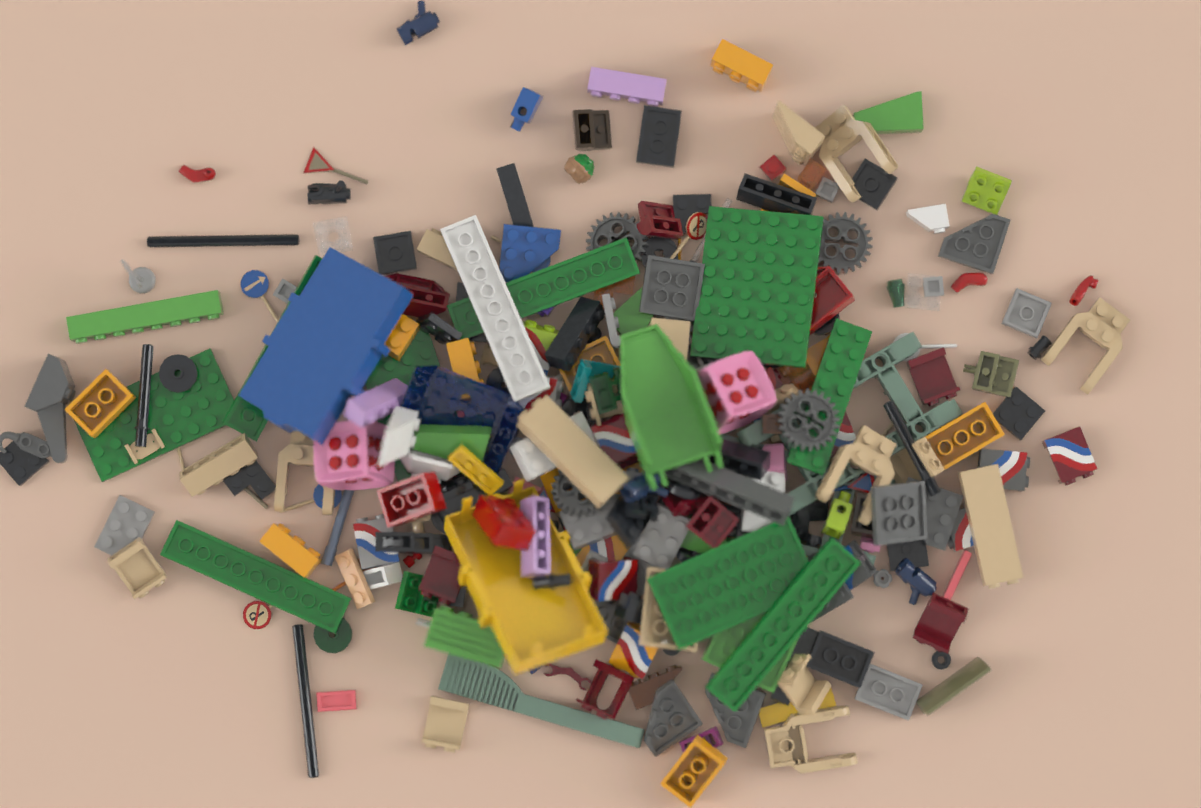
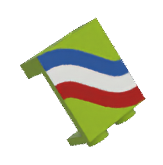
(541, 339)

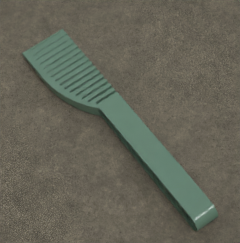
(495, 688)

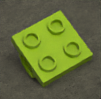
(986, 190)

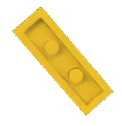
(475, 470)

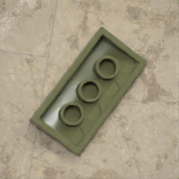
(953, 686)

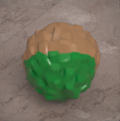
(580, 168)

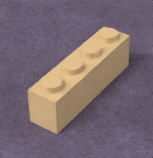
(434, 246)
(218, 465)

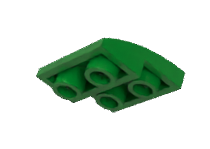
(410, 598)

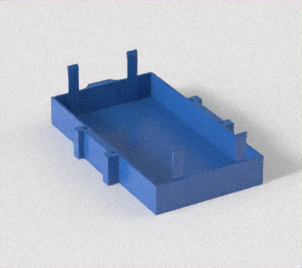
(325, 346)

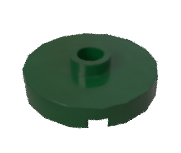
(336, 644)

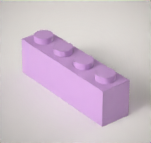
(626, 86)
(375, 403)
(537, 559)

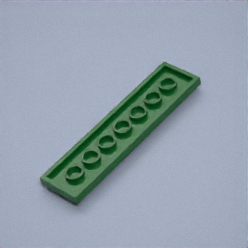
(836, 379)

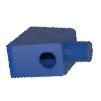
(529, 100)

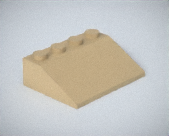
(798, 134)
(653, 626)

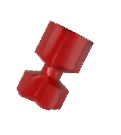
(410, 560)

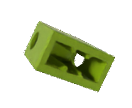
(835, 521)

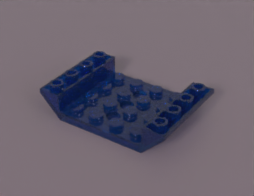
(438, 394)

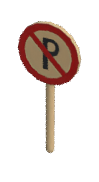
(695, 229)
(257, 614)

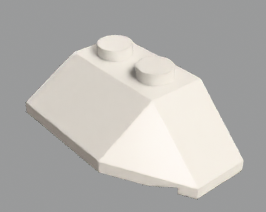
(420, 462)

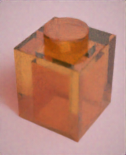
(811, 174)

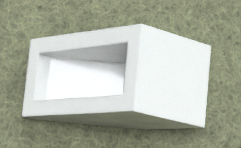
(930, 218)
(383, 575)

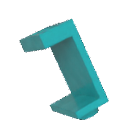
(587, 369)

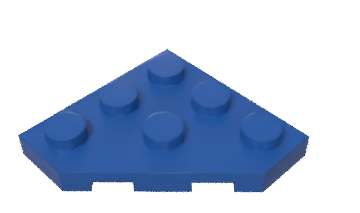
(525, 249)

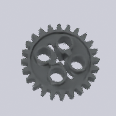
(843, 225)
(606, 228)
(801, 436)
(571, 500)

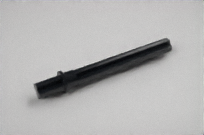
(144, 396)
(908, 440)

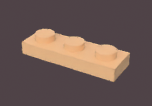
(354, 578)

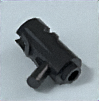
(328, 193)

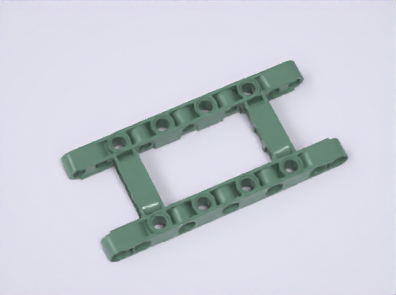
(895, 390)

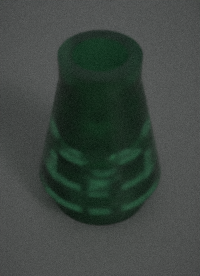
(896, 292)

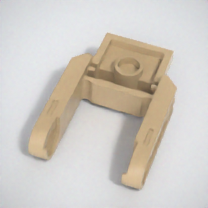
(842, 134)
(1104, 327)
(868, 452)
(299, 453)
(788, 744)

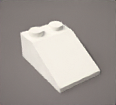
(399, 435)
(751, 521)

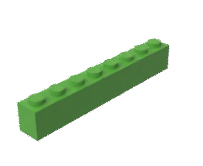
(145, 315)

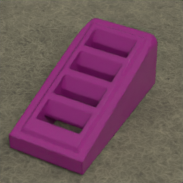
(716, 735)

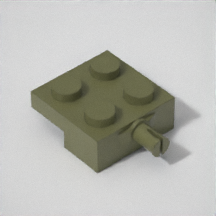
(994, 374)

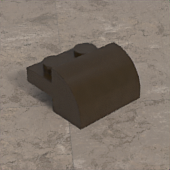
(591, 129)

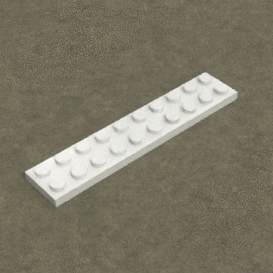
(495, 309)

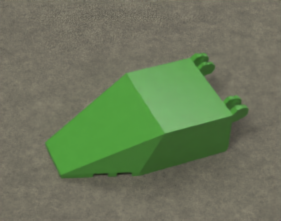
(664, 405)

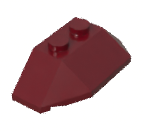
(427, 295)

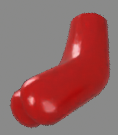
(197, 175)
(967, 279)
(1081, 290)

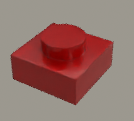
(772, 168)

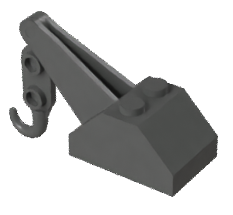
(49, 399)

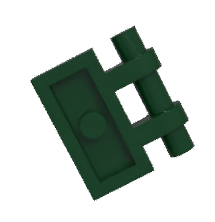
(602, 390)

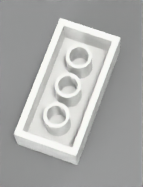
(533, 461)

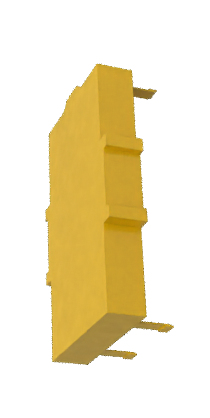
(528, 622)

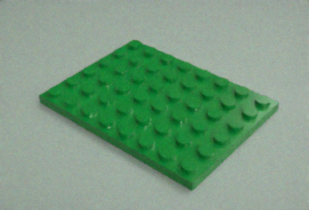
(757, 285)

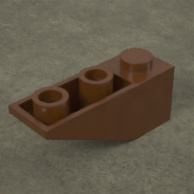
(644, 692)

